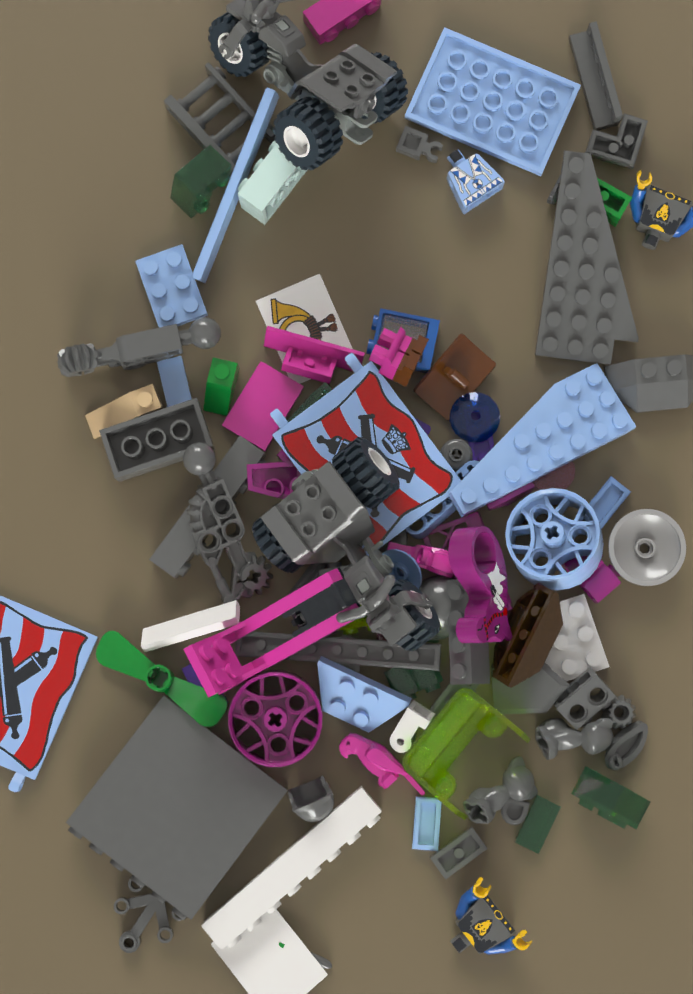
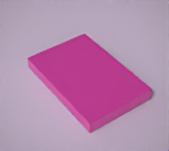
(262, 395)

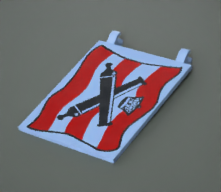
(371, 410)
(37, 680)

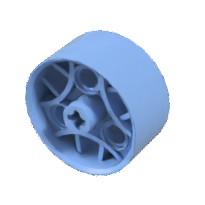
(554, 538)

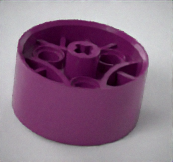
(269, 730)

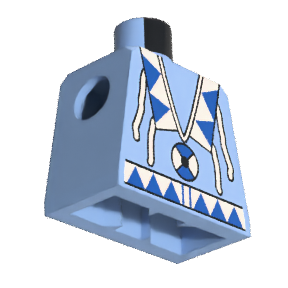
(472, 180)

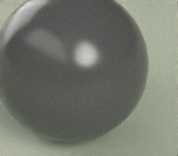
(437, 591)

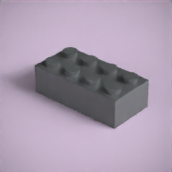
(154, 439)

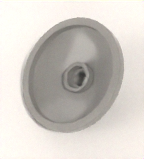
(664, 543)

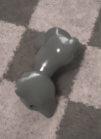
(557, 735)
(517, 784)

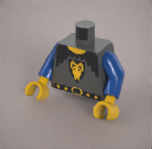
(659, 213)
(484, 924)

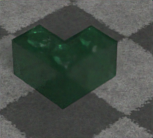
(197, 180)
(612, 799)

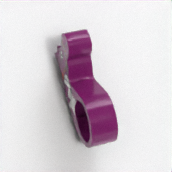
(482, 573)

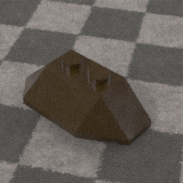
(534, 628)

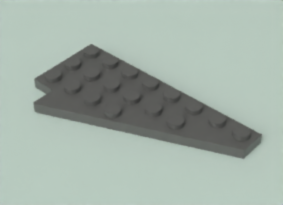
(584, 286)

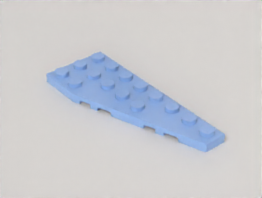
(559, 428)

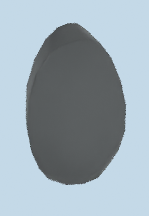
(626, 745)

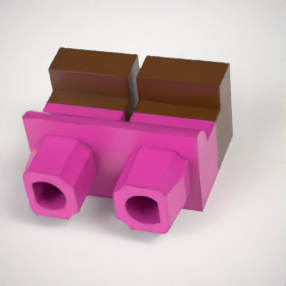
(401, 358)

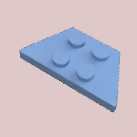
(357, 697)

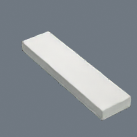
(190, 626)

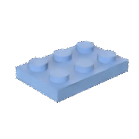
(171, 287)

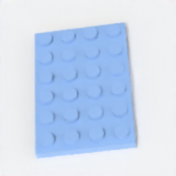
(492, 101)

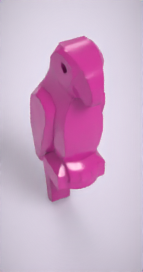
(427, 557)
(376, 759)

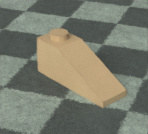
(124, 408)

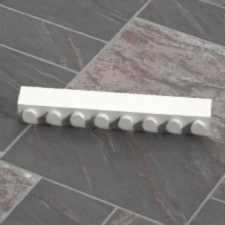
(291, 867)

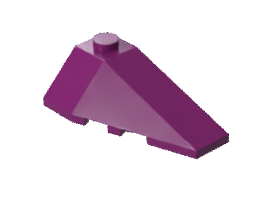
(272, 478)

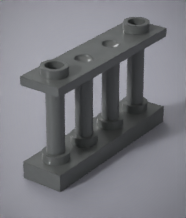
(196, 125)

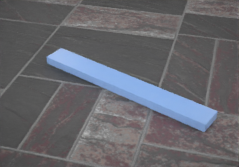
(230, 196)

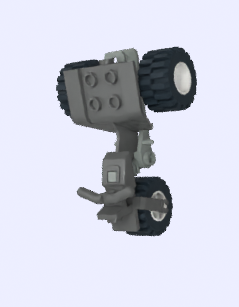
(330, 97)
(330, 519)

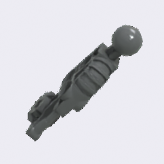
(139, 348)
(204, 519)

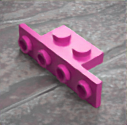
(308, 355)

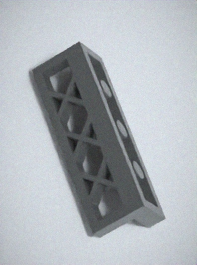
(596, 78)

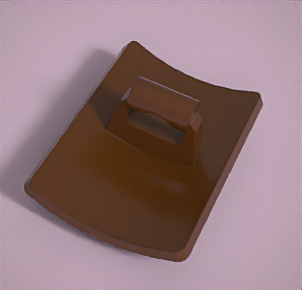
(454, 374)

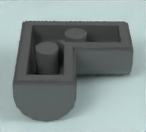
(621, 148)

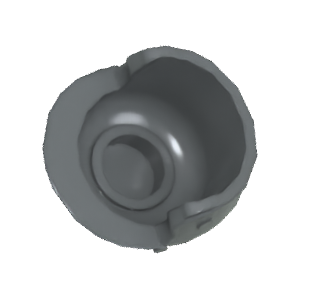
(312, 800)

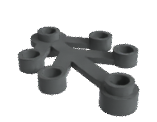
(151, 906)

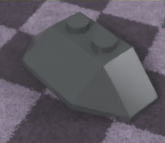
(653, 382)

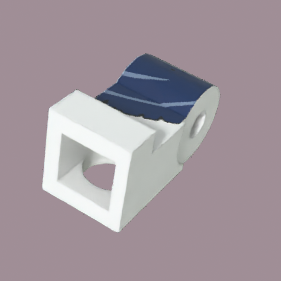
(405, 732)

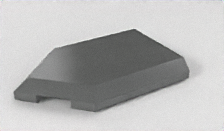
(530, 696)

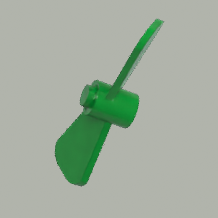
(120, 655)

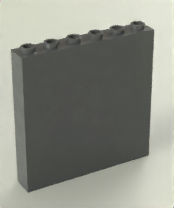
(176, 808)

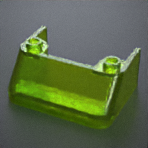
(447, 738)

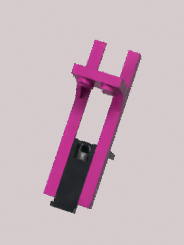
(313, 612)

